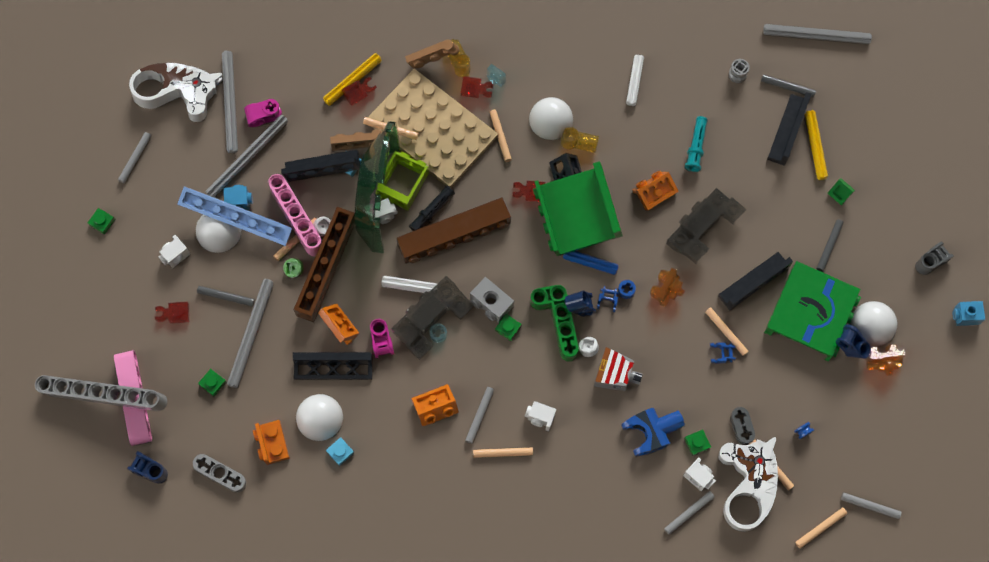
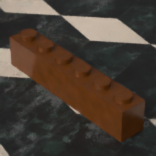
(454, 230)
(325, 264)

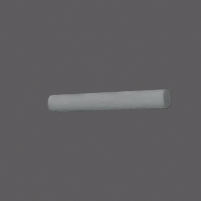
(134, 157)
(479, 415)
(871, 505)
(689, 512)

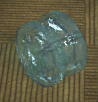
(434, 329)

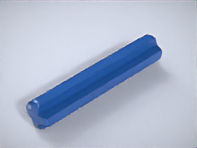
(592, 262)

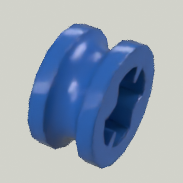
(623, 284)
(804, 430)

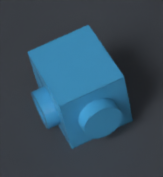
(238, 196)
(969, 313)

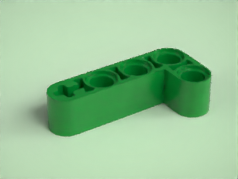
(559, 322)

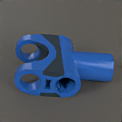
(654, 429)

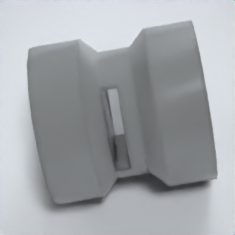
(737, 75)

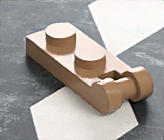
(432, 53)
(354, 141)

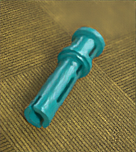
(696, 152)

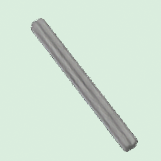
(819, 34)
(229, 102)
(252, 150)
(250, 333)

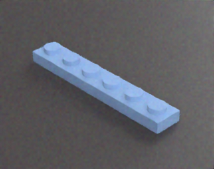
(234, 216)

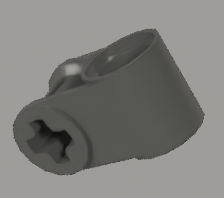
(935, 257)

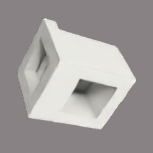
(386, 212)
(173, 252)
(540, 415)
(700, 475)

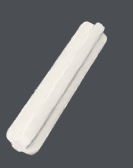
(635, 80)
(407, 284)

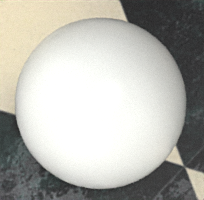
(550, 118)
(216, 235)
(875, 322)
(319, 417)

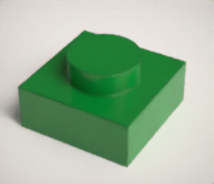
(841, 191)
(101, 221)
(508, 327)
(212, 382)
(697, 442)

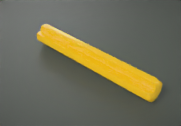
(356, 75)
(816, 145)

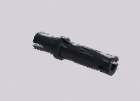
(427, 214)

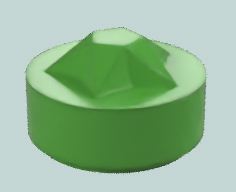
(293, 267)

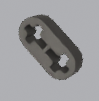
(738, 427)

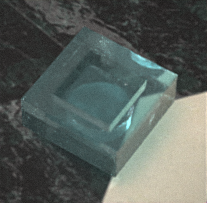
(496, 75)

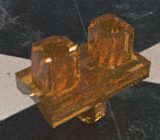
(670, 288)
(885, 361)

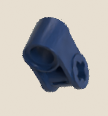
(580, 303)
(853, 343)
(145, 466)

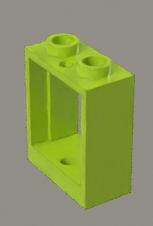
(398, 198)

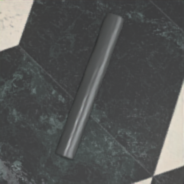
(787, 85)
(829, 246)
(226, 296)

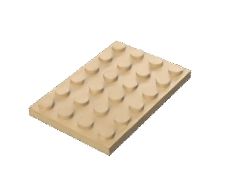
(448, 133)

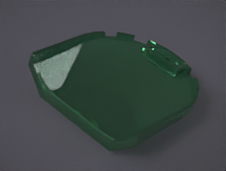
(370, 174)

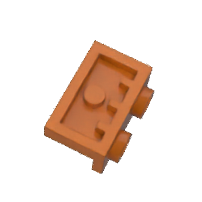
(655, 189)
(339, 323)
(435, 405)
(271, 441)

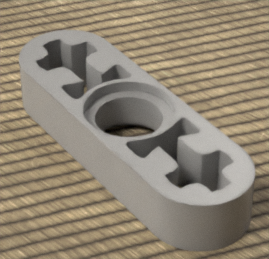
(204, 471)

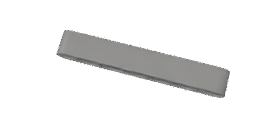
(108, 396)

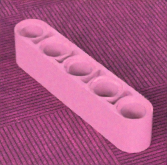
(292, 207)
(136, 419)

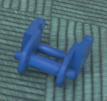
(614, 299)
(722, 346)

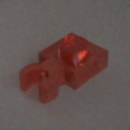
(472, 87)
(356, 92)
(526, 190)
(176, 312)

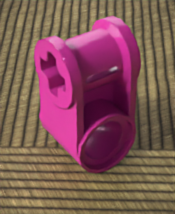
(260, 112)
(381, 341)

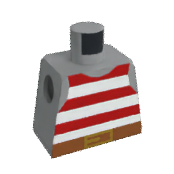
(616, 371)

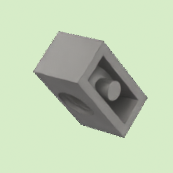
(486, 290)

